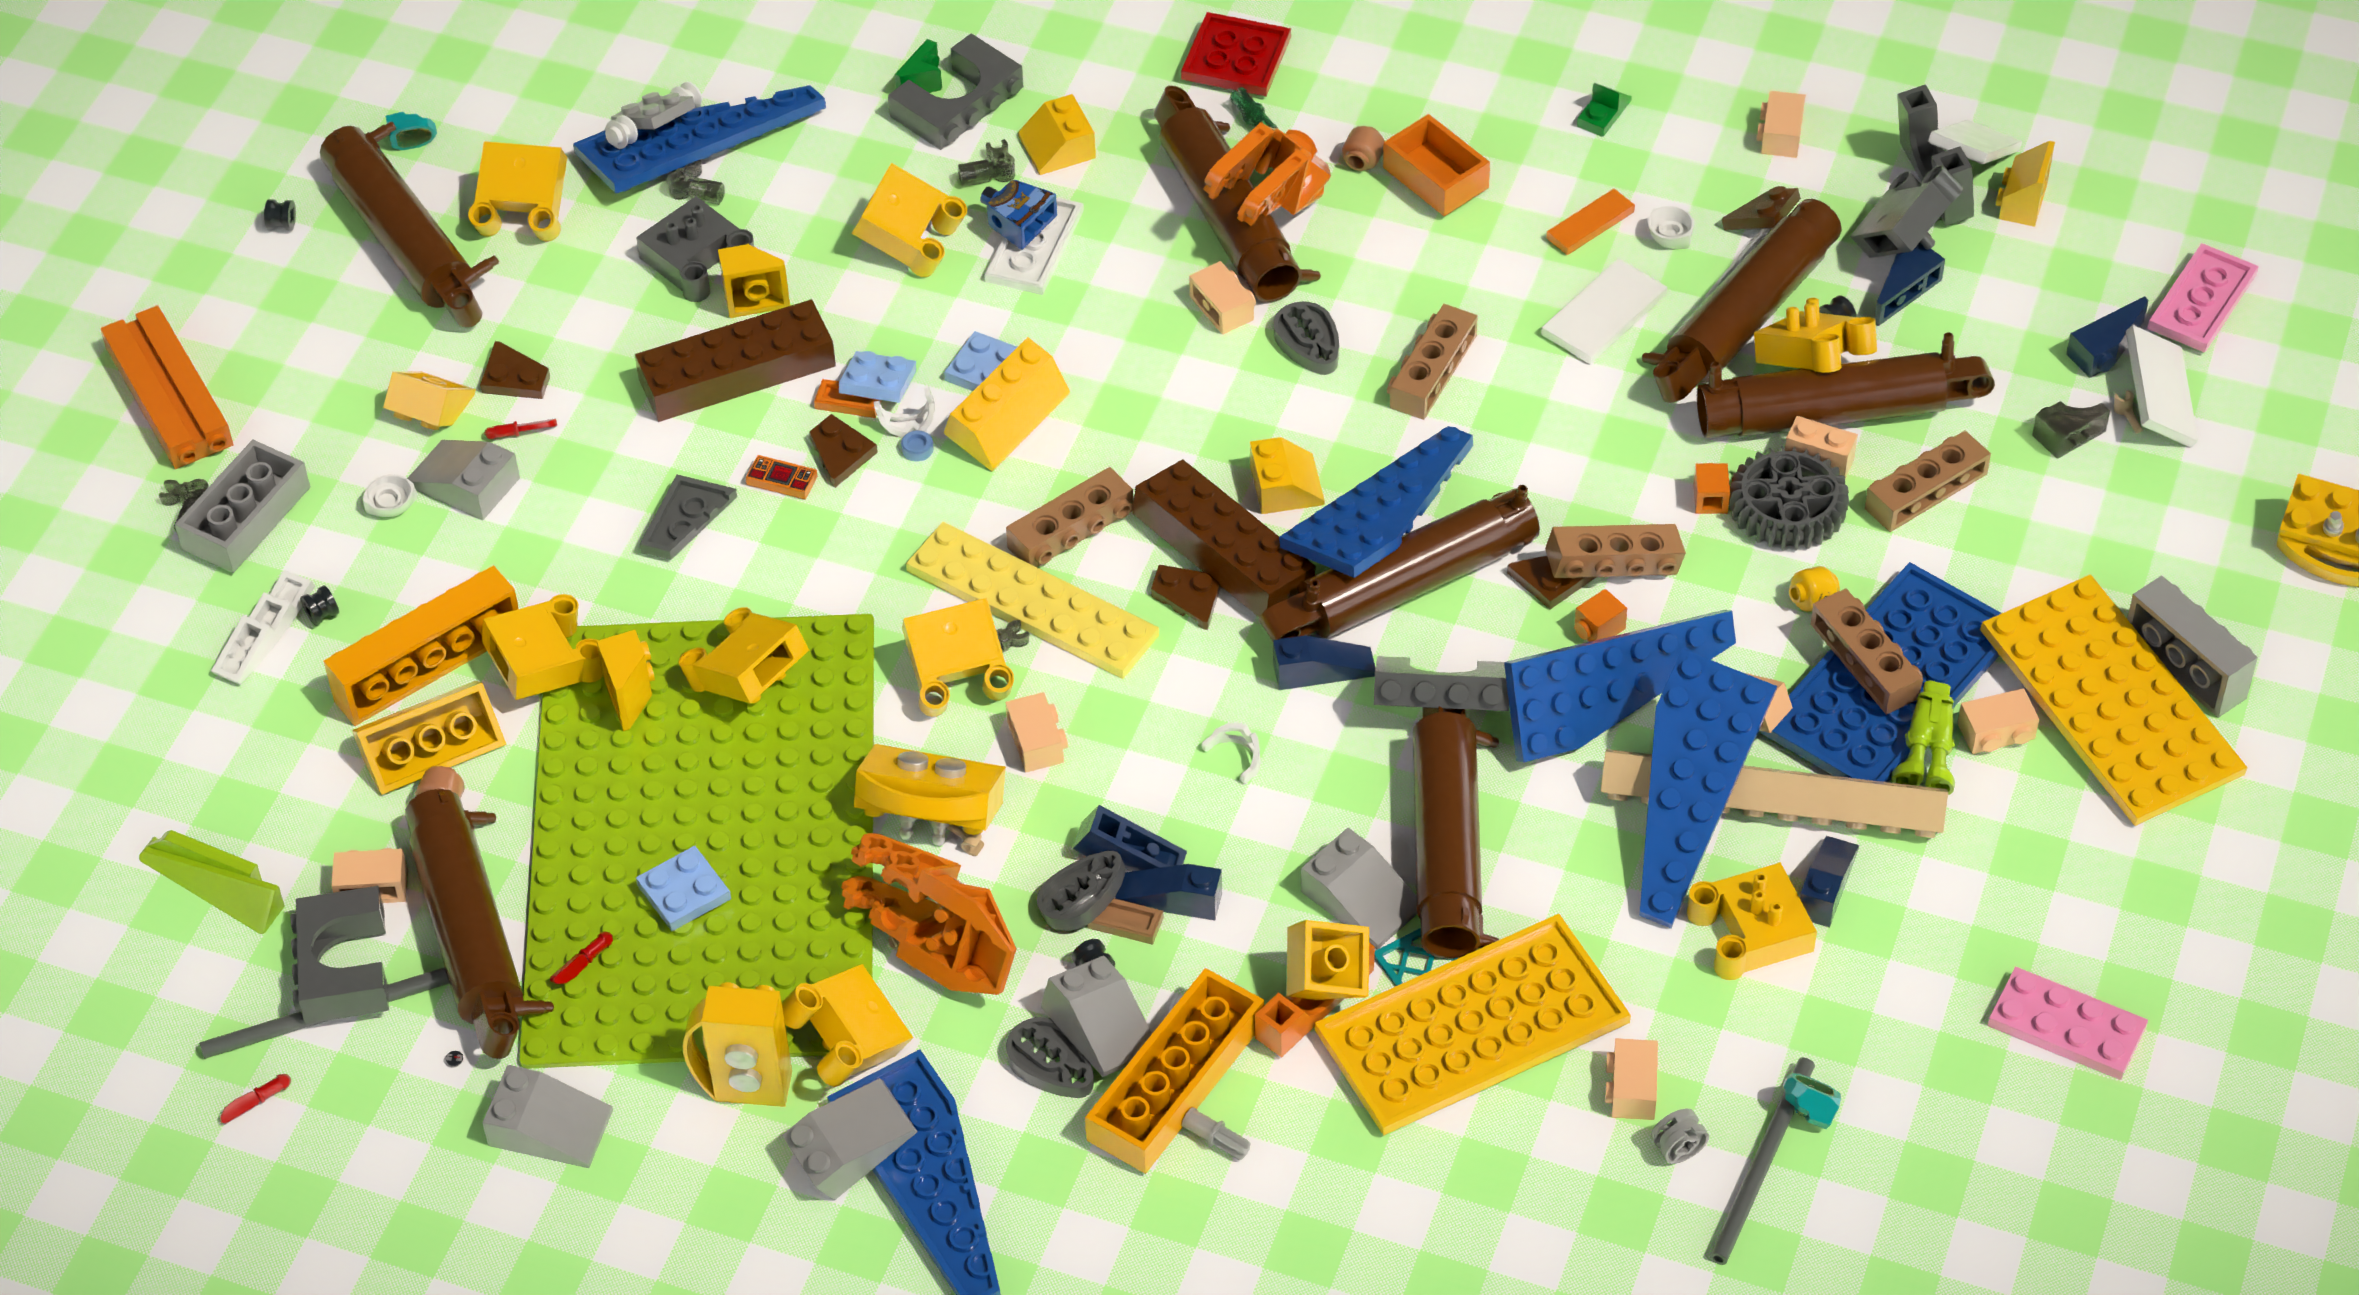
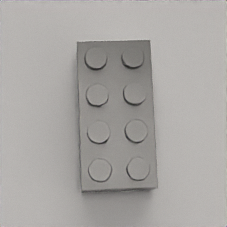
(242, 506)
(2193, 646)

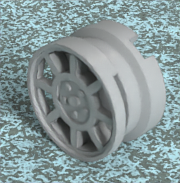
(1681, 1137)

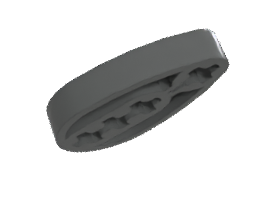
(1304, 350)
(1087, 873)
(1033, 1066)

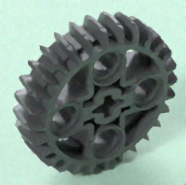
(1781, 493)

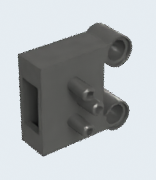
(1907, 213)
(688, 245)

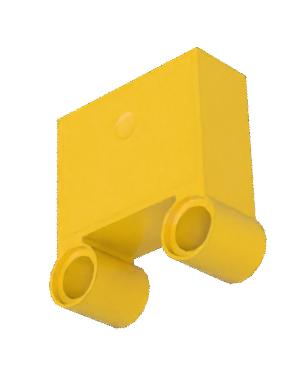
(519, 181)
(900, 215)
(1814, 339)
(954, 646)
(533, 647)
(748, 659)
(1762, 916)
(851, 1019)

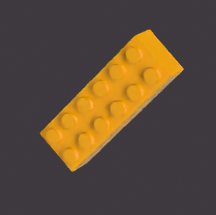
(417, 646)
(1173, 1071)

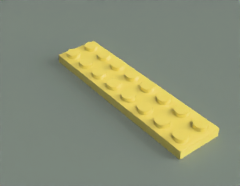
(1036, 598)

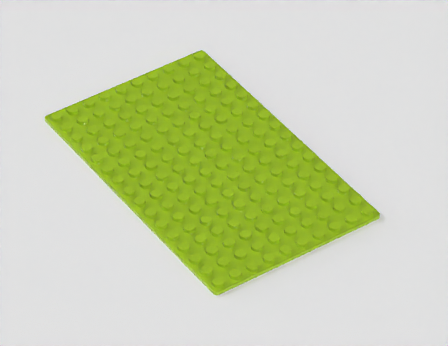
(748, 785)

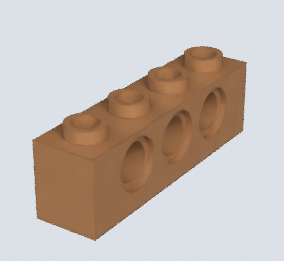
(1432, 361)
(1927, 480)
(1070, 518)
(1615, 550)
(1866, 650)

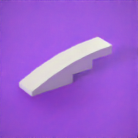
(264, 628)

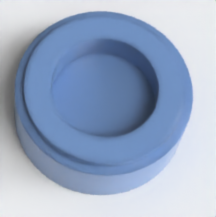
(917, 446)

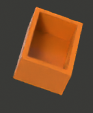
(1436, 164)

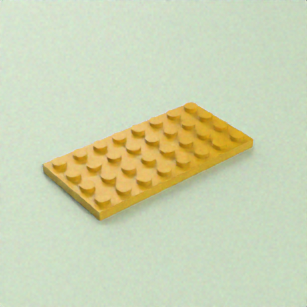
(2113, 699)
(1471, 1023)

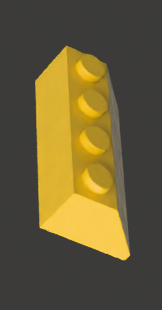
(1008, 405)
(429, 735)

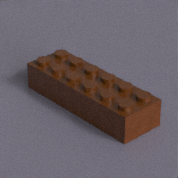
(735, 360)
(1220, 537)

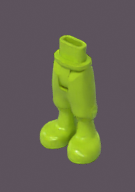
(1930, 728)

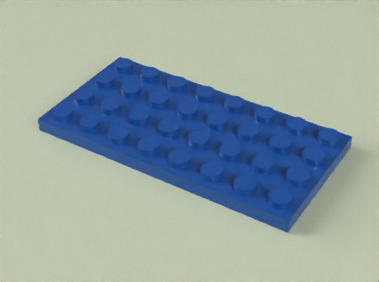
(1838, 721)

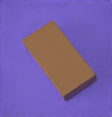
(1129, 921)

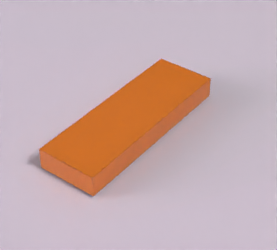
(1590, 221)

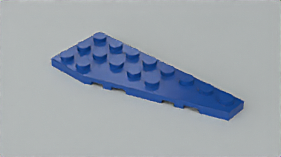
(693, 137)
(1377, 512)
(1584, 689)
(1698, 751)
(934, 1177)

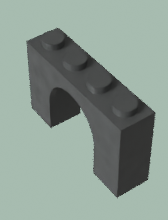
(945, 119)
(1916, 121)
(1410, 687)
(320, 924)

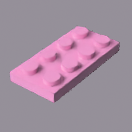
(2203, 297)
(2068, 1023)

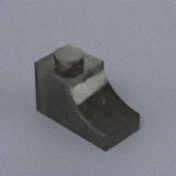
(2067, 427)

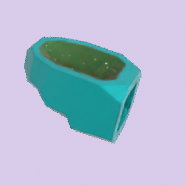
(411, 131)
(1812, 1099)

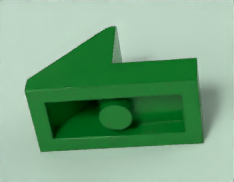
(922, 68)
(1603, 109)

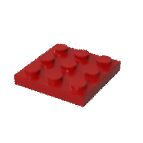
(1236, 53)

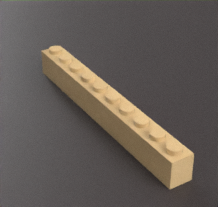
(1800, 794)

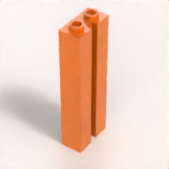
(167, 387)

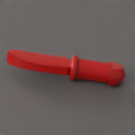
(513, 428)
(582, 959)
(252, 1098)

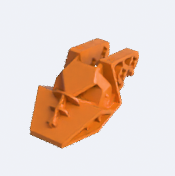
(1293, 184)
(951, 941)

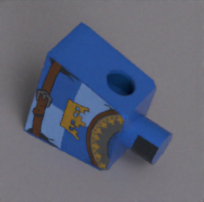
(1019, 211)

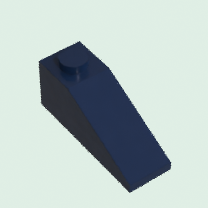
(1907, 280)
(2102, 342)
(1318, 661)
(1136, 845)
(1827, 879)
(1175, 890)

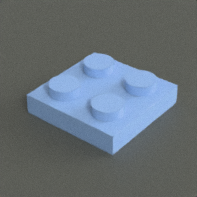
(977, 360)
(877, 376)
(683, 888)

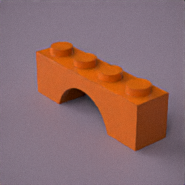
(1288, 1019)

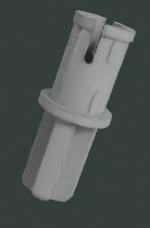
(1216, 1133)

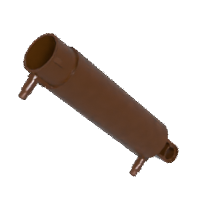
(402, 222)
(1256, 251)
(1745, 299)
(1849, 395)
(1420, 564)
(1448, 832)
(467, 919)

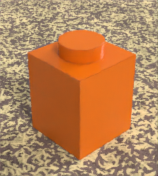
(1711, 488)
(1600, 617)

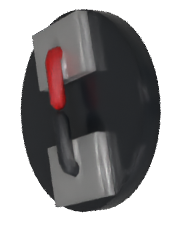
(454, 1058)

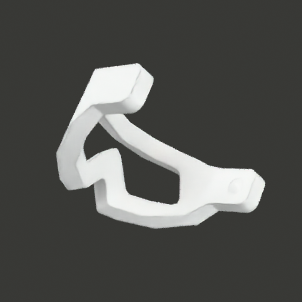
(886, 416)
(1248, 740)

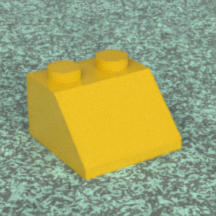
(1058, 135)
(2025, 185)
(752, 280)
(426, 398)
(1284, 476)
(626, 674)
(1327, 960)

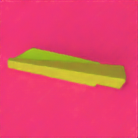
(216, 877)

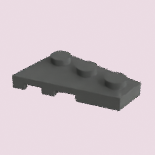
(684, 514)

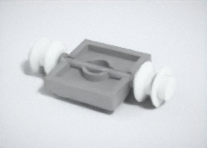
(651, 113)

